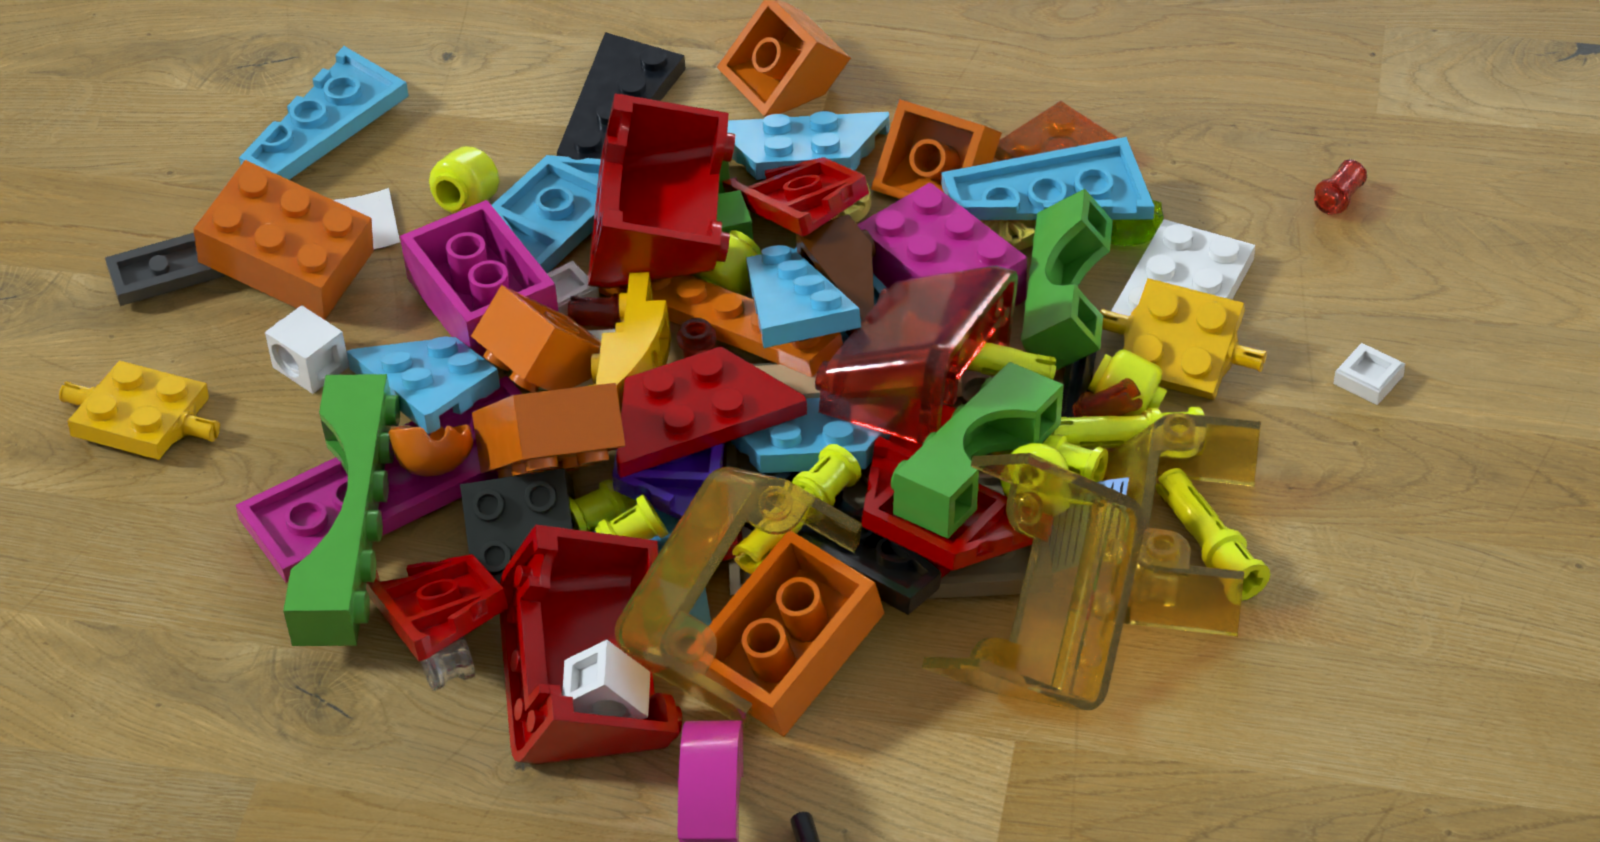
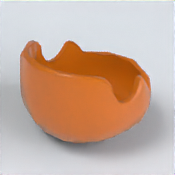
(434, 453)

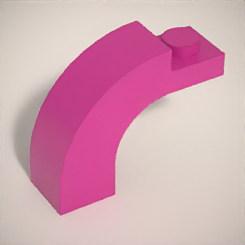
(710, 781)

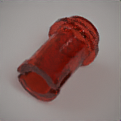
(1334, 194)
(595, 310)
(696, 337)
(1110, 401)

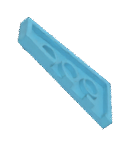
(1034, 182)

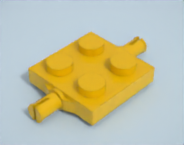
(1186, 336)
(139, 410)

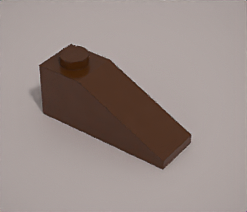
(844, 258)

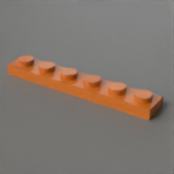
(736, 321)

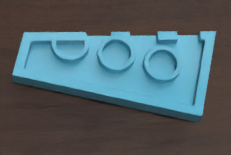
(330, 113)
(796, 299)

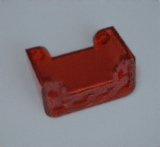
(916, 349)

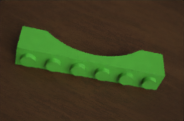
(328, 586)

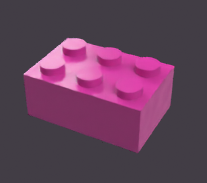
(936, 236)
(464, 262)

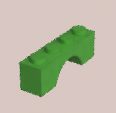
(1065, 247)
(1009, 411)

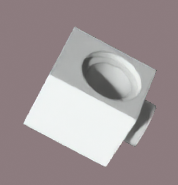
(306, 349)
(607, 682)

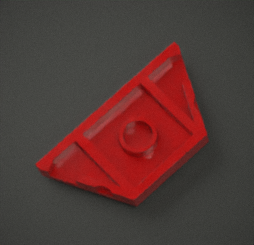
(802, 194)
(698, 407)
(979, 538)
(438, 602)

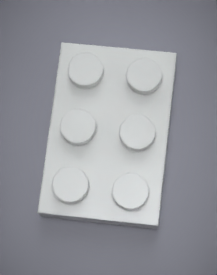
(1188, 260)

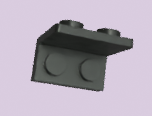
(506, 509)

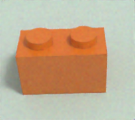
(782, 59)
(929, 143)
(535, 342)

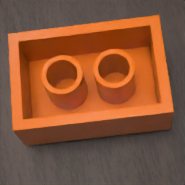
(284, 239)
(549, 430)
(791, 630)

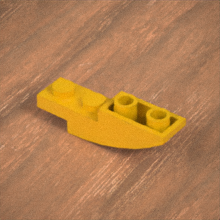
(639, 340)

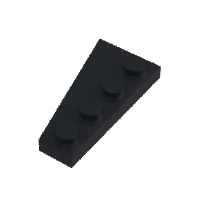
(618, 68)
(899, 574)

